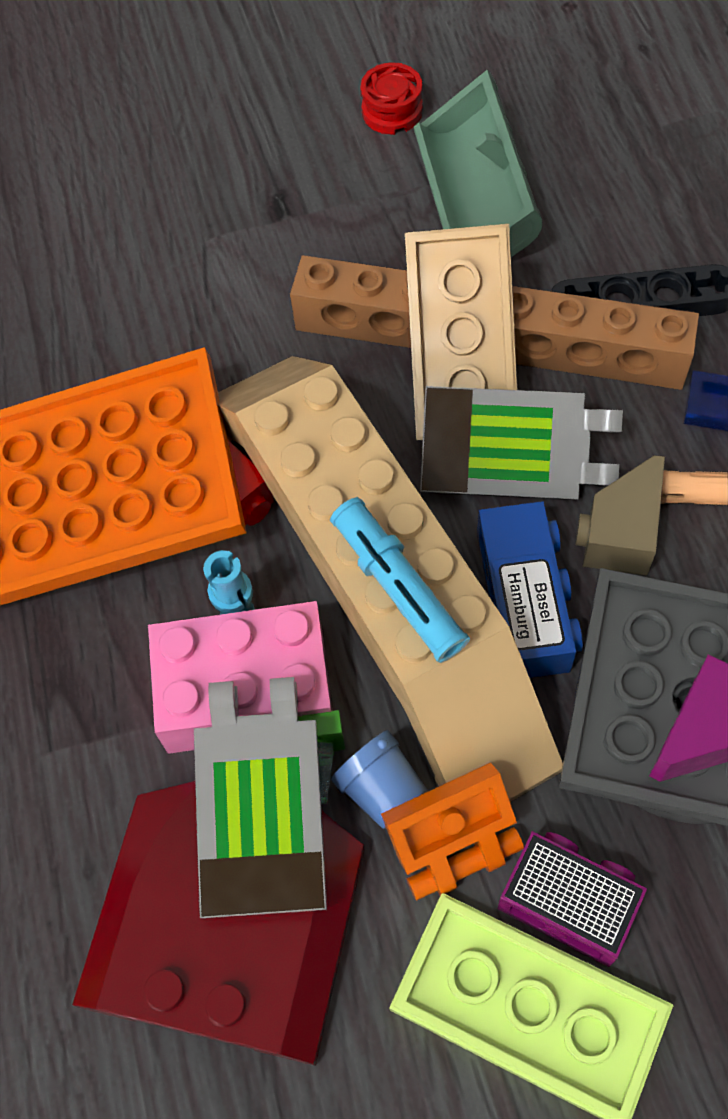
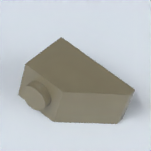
(624, 521)

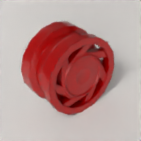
(391, 97)

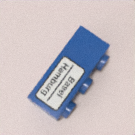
(528, 587)

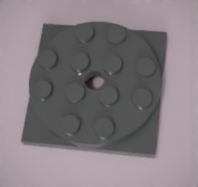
(636, 661)

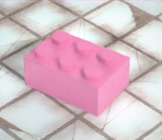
(236, 648)

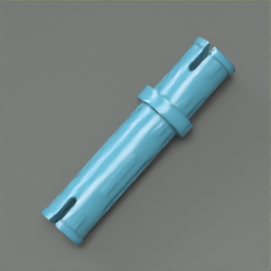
(383, 559)

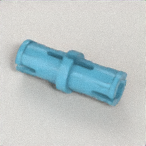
(228, 586)

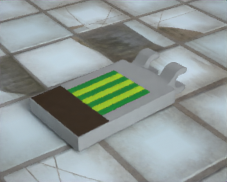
(512, 442)
(258, 807)

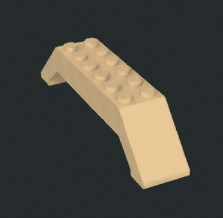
(316, 455)

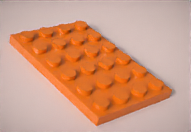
(114, 476)

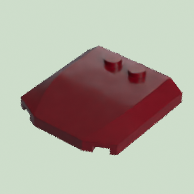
(220, 978)

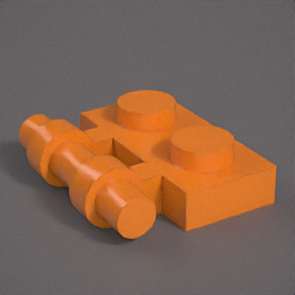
(448, 821)

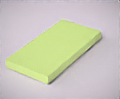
(532, 1009)

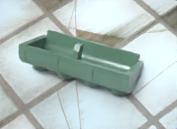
(477, 165)

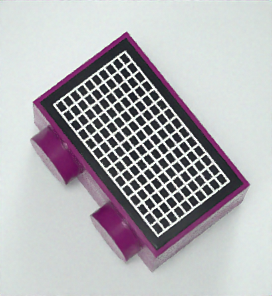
(572, 897)

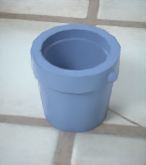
(378, 777)

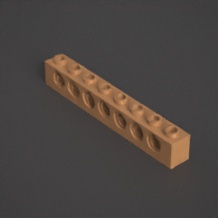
(550, 327)

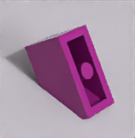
(700, 728)

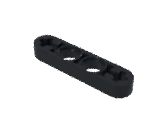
(641, 288)

